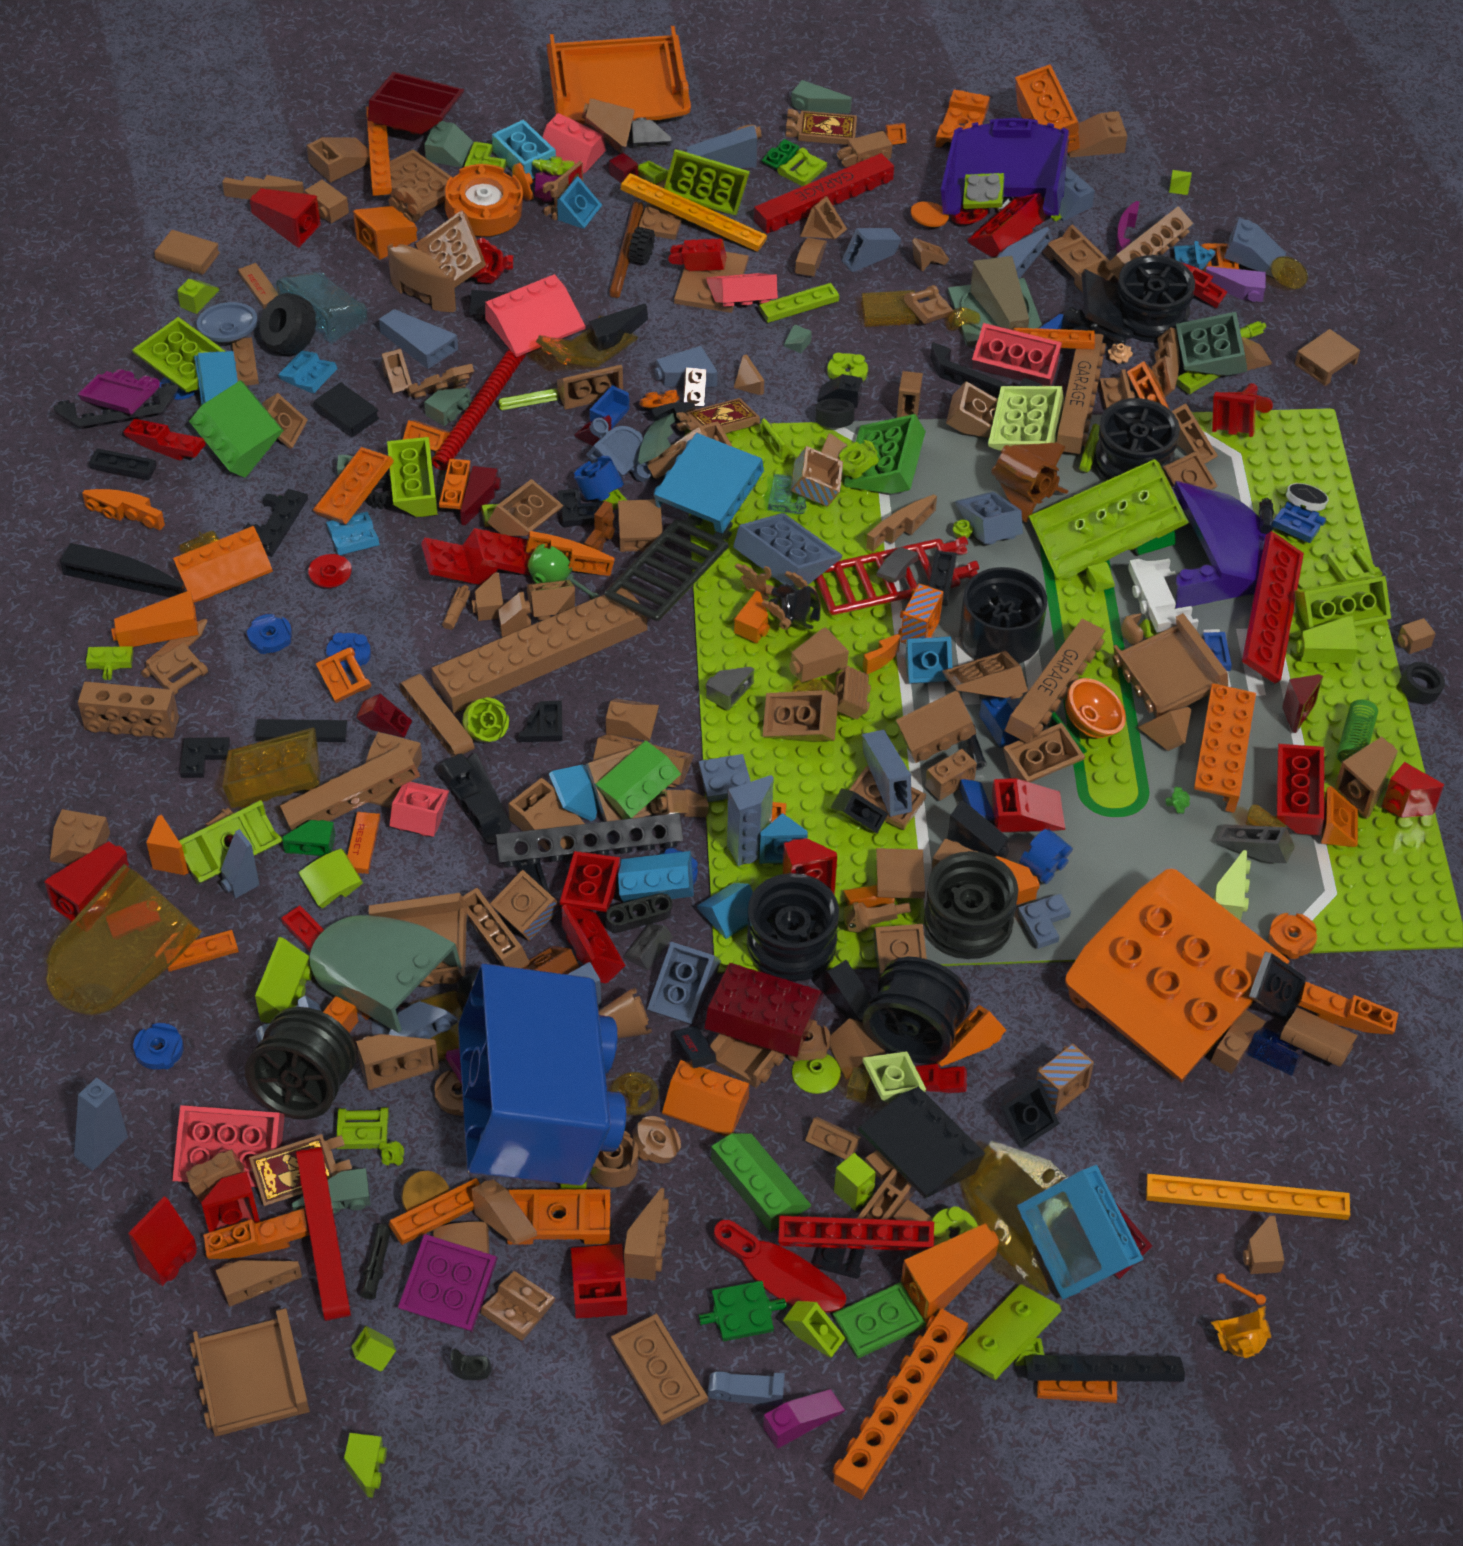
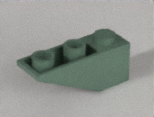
(347, 1190)

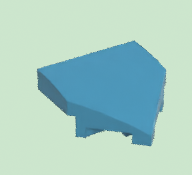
(1193, 255)

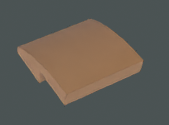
(468, 1234)
(517, 1305)

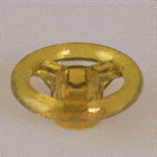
(635, 1081)

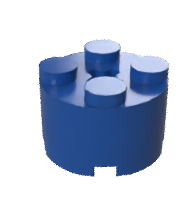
(598, 478)
(1046, 855)

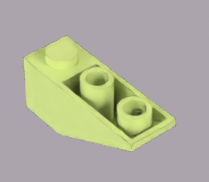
(1233, 886)

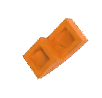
(885, 653)

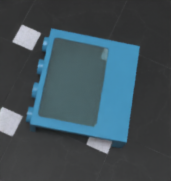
(1079, 1232)

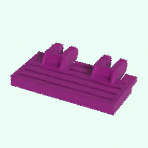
(119, 390)

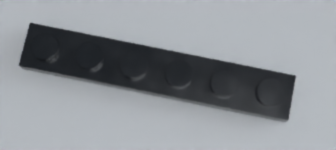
(1104, 1368)

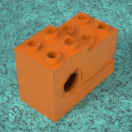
(1044, 100)

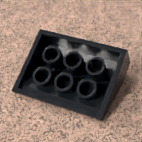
(923, 1143)

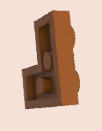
(603, 527)

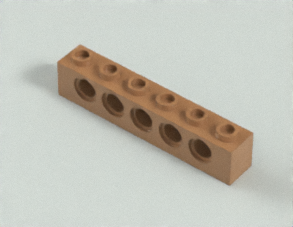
(1154, 240)

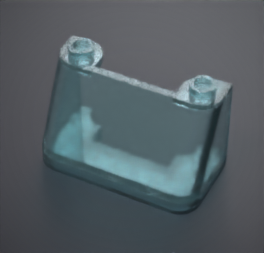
(334, 308)

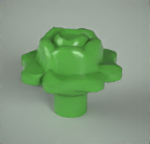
(1179, 800)

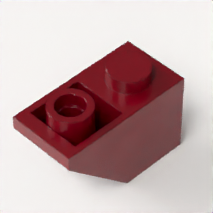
(383, 716)

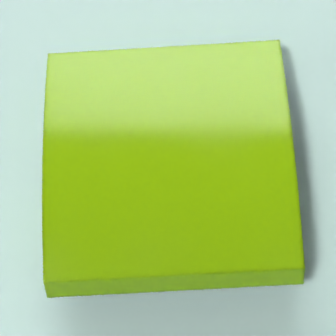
(330, 877)

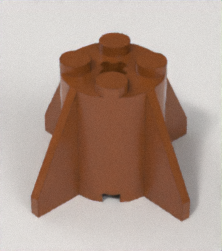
(1029, 474)

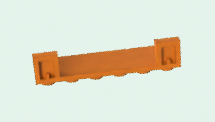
(1225, 743)

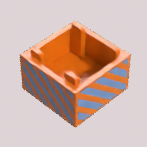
(921, 613)

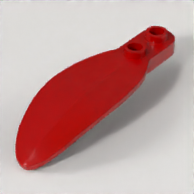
(781, 1270)

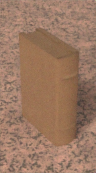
(187, 252)
(1318, 1037)

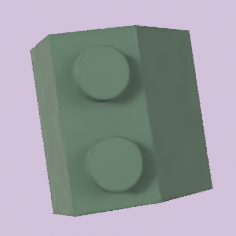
(447, 145)

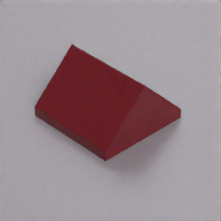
(1301, 699)

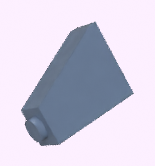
(870, 246)
(672, 367)

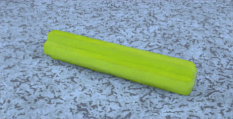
(528, 399)
(1090, 449)

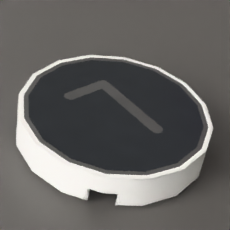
(1307, 495)

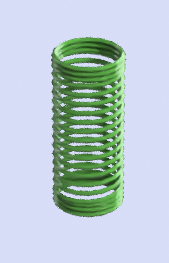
(1360, 719)

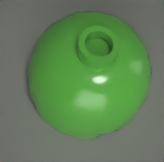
(548, 565)

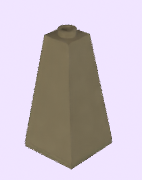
(999, 291)

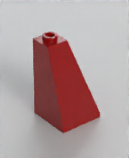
(288, 213)
(81, 881)

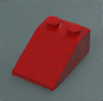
(591, 881)
(162, 1243)

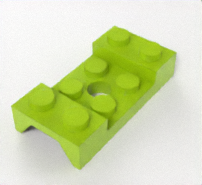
(206, 848)

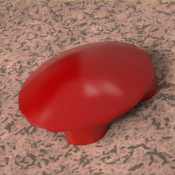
(969, 216)

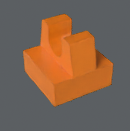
(896, 133)

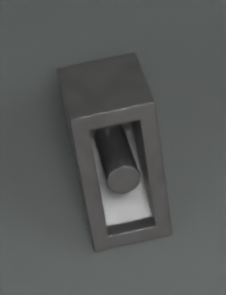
(648, 134)
(729, 686)

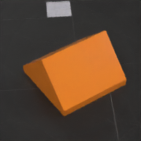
(1340, 820)
(165, 849)

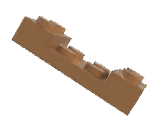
(1076, 254)

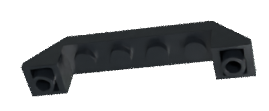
(959, 374)
(67, 410)

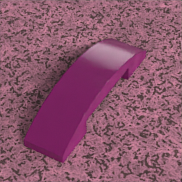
(1127, 219)

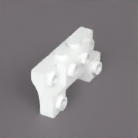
(1154, 594)

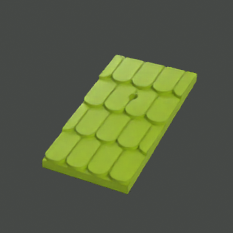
(1108, 519)

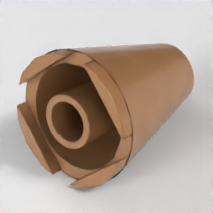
(628, 1014)

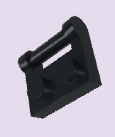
(832, 1261)

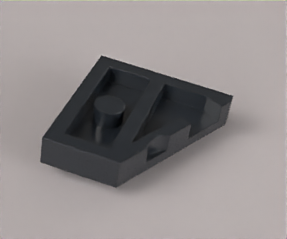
(544, 723)

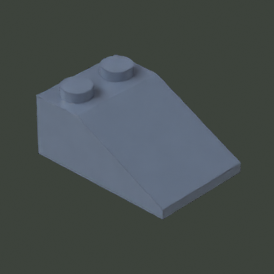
(1252, 247)
(991, 517)
(683, 983)

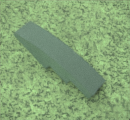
(656, 439)

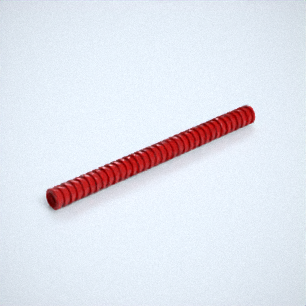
(477, 409)

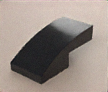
(664, 410)

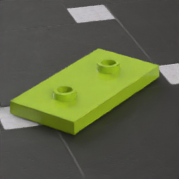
(1007, 1331)

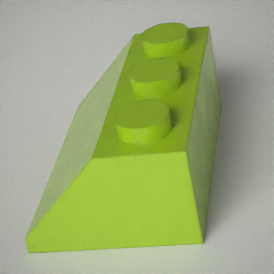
(283, 980)

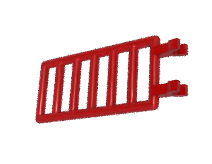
(957, 546)

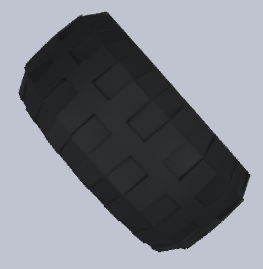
(288, 324)

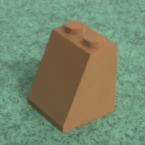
(609, 120)
(1366, 775)

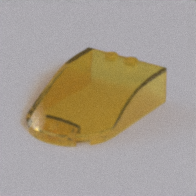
(117, 945)

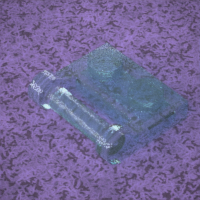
(781, 496)

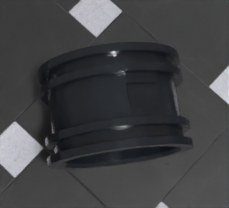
(916, 1009)

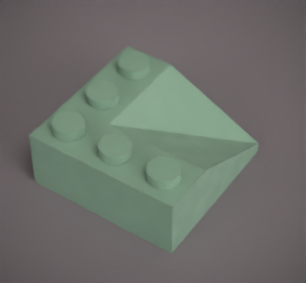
(1212, 345)

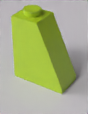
(1329, 642)

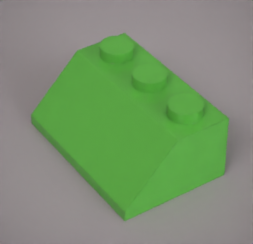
(637, 779)

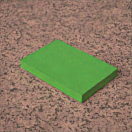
(879, 1320)

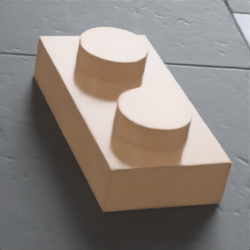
(832, 1138)

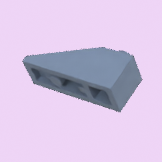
(1027, 250)
(239, 867)

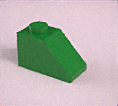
(311, 838)

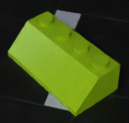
(412, 476)
(1360, 597)

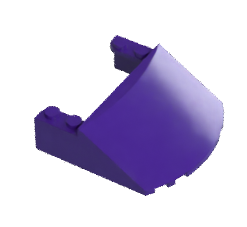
(1026, 152)
(1231, 541)

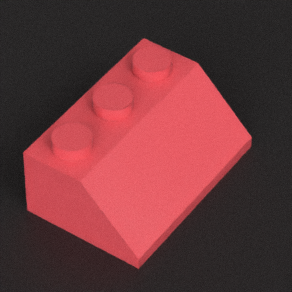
(574, 141)
(743, 288)

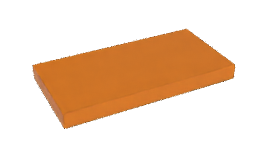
(353, 485)

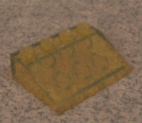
(272, 768)

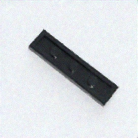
(325, 729)

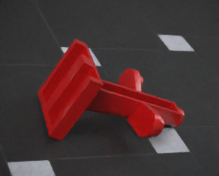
(1237, 410)

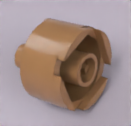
(617, 1167)

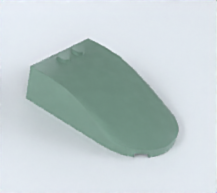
(378, 962)

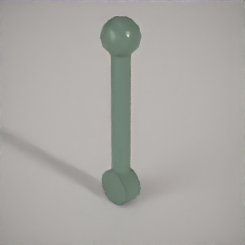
(593, 595)

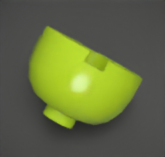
(485, 720)

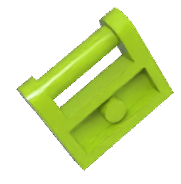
(806, 171)
(1346, 566)
(363, 1134)

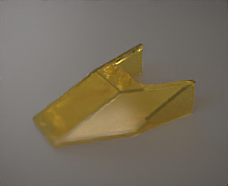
(996, 1189)

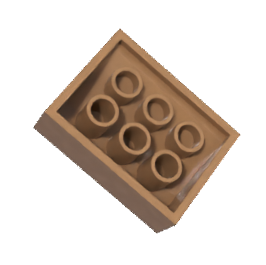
(991, 675)

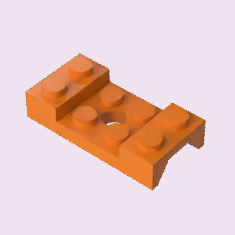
(963, 108)
(585, 1216)

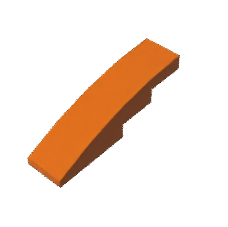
(581, 557)

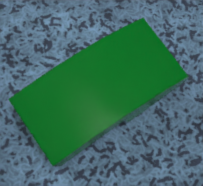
(781, 155)

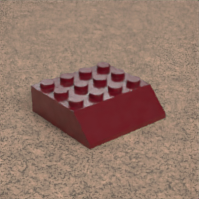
(411, 103)
(763, 1009)

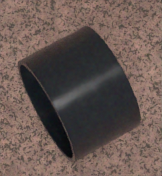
(993, 604)

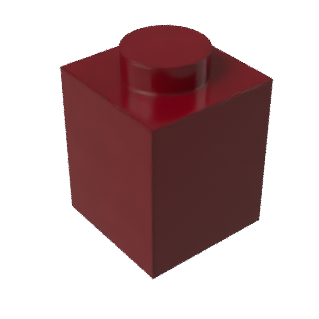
(622, 166)

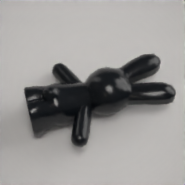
(1076, 320)

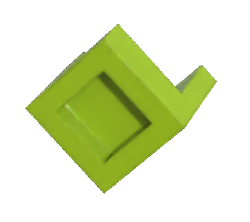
(373, 1348)

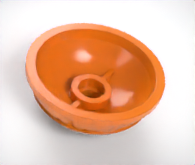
(1094, 708)

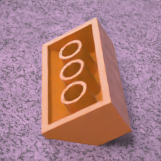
(223, 564)

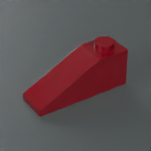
(479, 491)

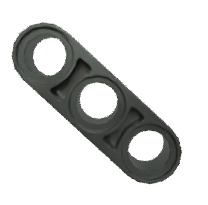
(646, 905)

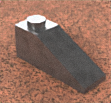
(1260, 842)

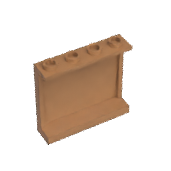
(1171, 668)
(440, 914)
(249, 1375)

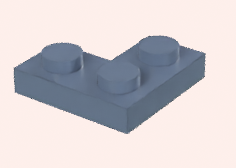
(1039, 918)

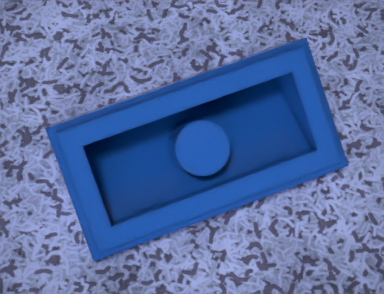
(975, 796)

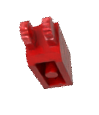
(699, 254)

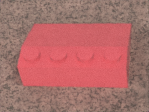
(533, 311)
(212, 1131)

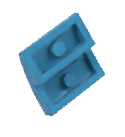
(307, 371)
(353, 536)

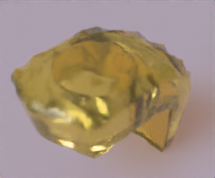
(962, 316)

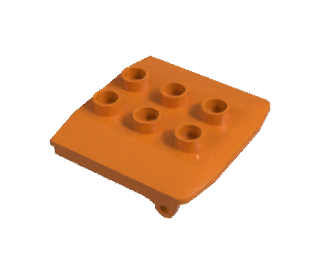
(626, 72)
(1170, 971)

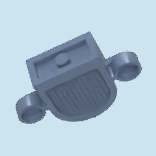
(622, 446)

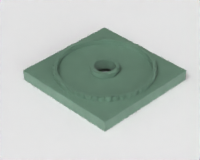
(962, 297)

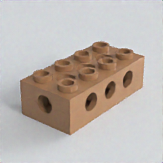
(111, 707)

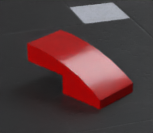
(943, 1080)

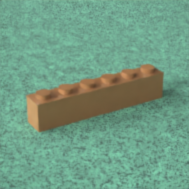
(352, 788)

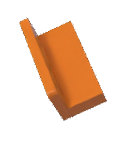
(419, 430)

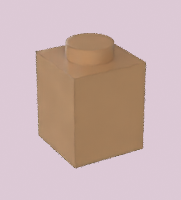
(1416, 636)

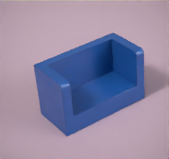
(612, 403)

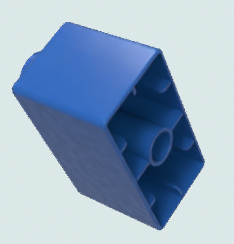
(537, 1076)

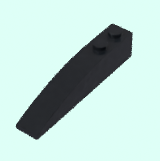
(117, 570)

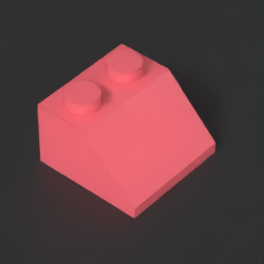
(418, 808)

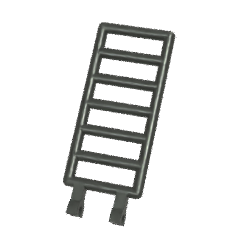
(688, 526)

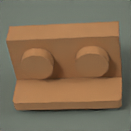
(1115, 389)

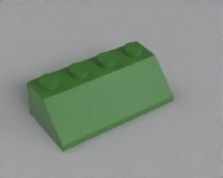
(758, 1179)

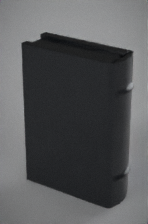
(346, 409)

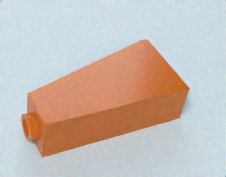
(158, 622)

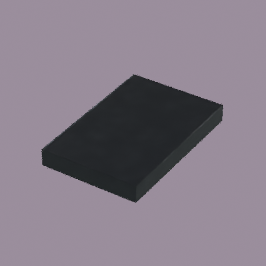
(1277, 986)

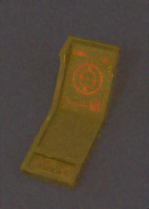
(582, 349)

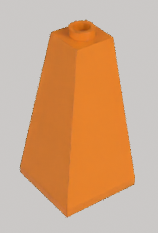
(946, 1269)

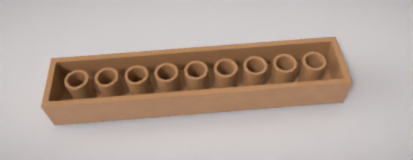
(536, 650)

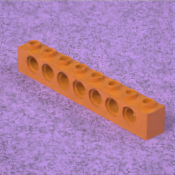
(859, 1479)

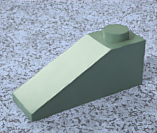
(819, 99)

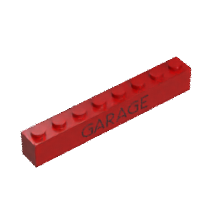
(836, 186)

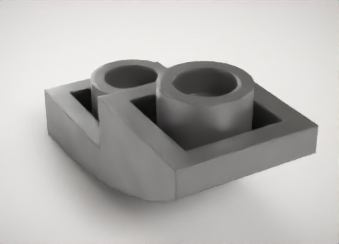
(896, 564)

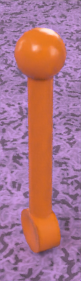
(1259, 1299)

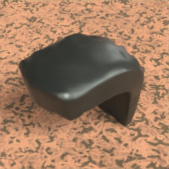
(470, 1366)

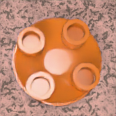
(525, 180)
(654, 400)

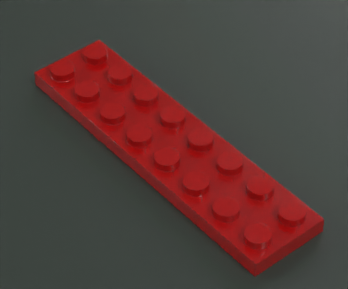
(1273, 607)

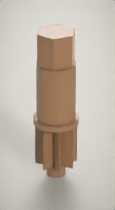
(456, 607)

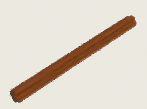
(623, 260)

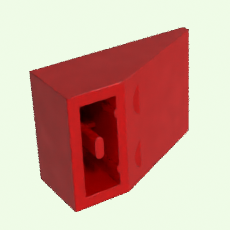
(1026, 806)
(599, 1281)

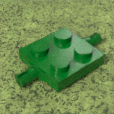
(742, 1311)

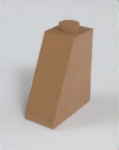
(909, 393)
(818, 656)

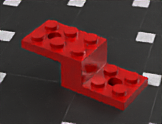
(478, 556)

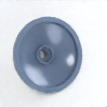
(227, 322)

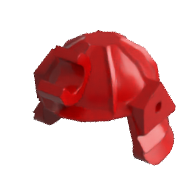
(494, 262)

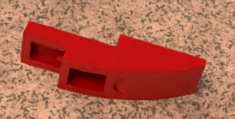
(1205, 288)
(161, 440)

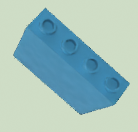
(710, 480)

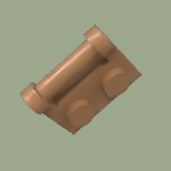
(929, 310)
(173, 664)

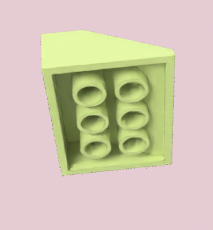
(1026, 416)

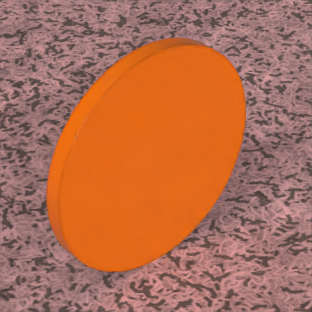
(929, 214)

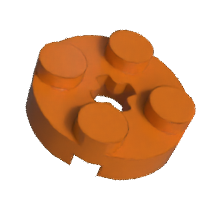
(1293, 946)

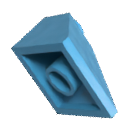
(576, 791)

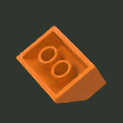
(706, 1098)

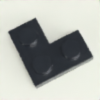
(574, 512)
(199, 750)

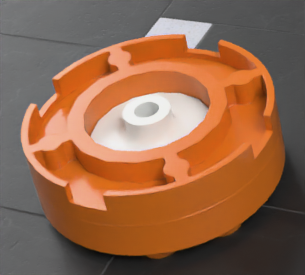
(487, 197)

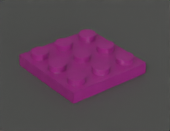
(448, 1283)

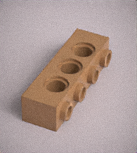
(494, 931)

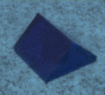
(1273, 1051)

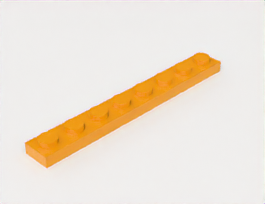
(693, 212)
(1248, 1196)

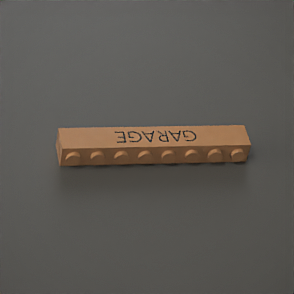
(1080, 396)
(1055, 681)

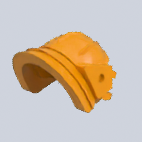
(1244, 1334)

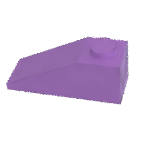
(1240, 283)

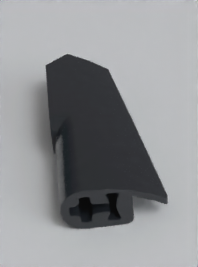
(476, 795)

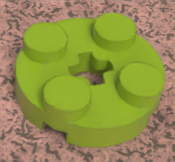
(854, 362)
(866, 457)
(954, 1218)

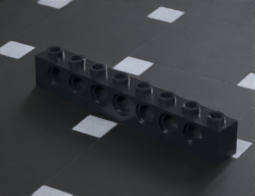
(669, 824)

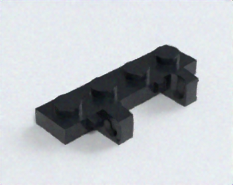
(285, 512)

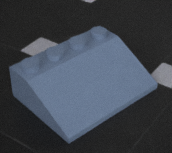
(785, 547)

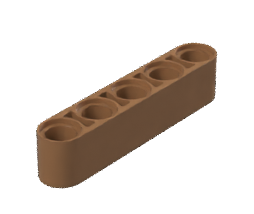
(436, 715)

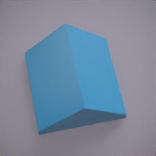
(577, 204)
(927, 658)
(775, 835)
(728, 909)

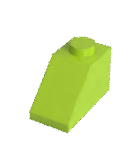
(195, 295)
(814, 1327)

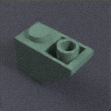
(447, 404)

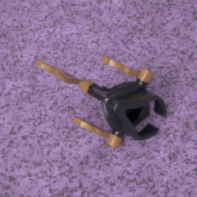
(790, 603)

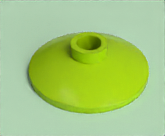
(816, 1080)

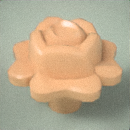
(1120, 353)

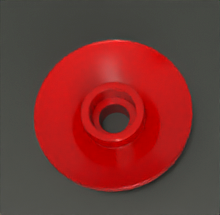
(327, 564)

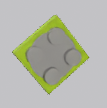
(983, 191)

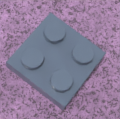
(723, 774)

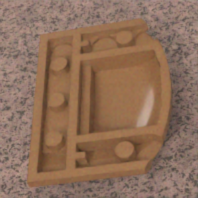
(421, 277)

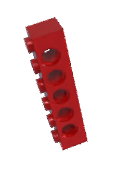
(856, 1233)

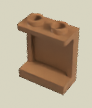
(1326, 356)
(638, 524)
(745, 1059)

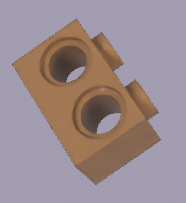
(946, 775)

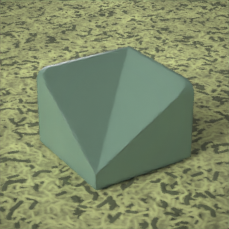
(798, 339)

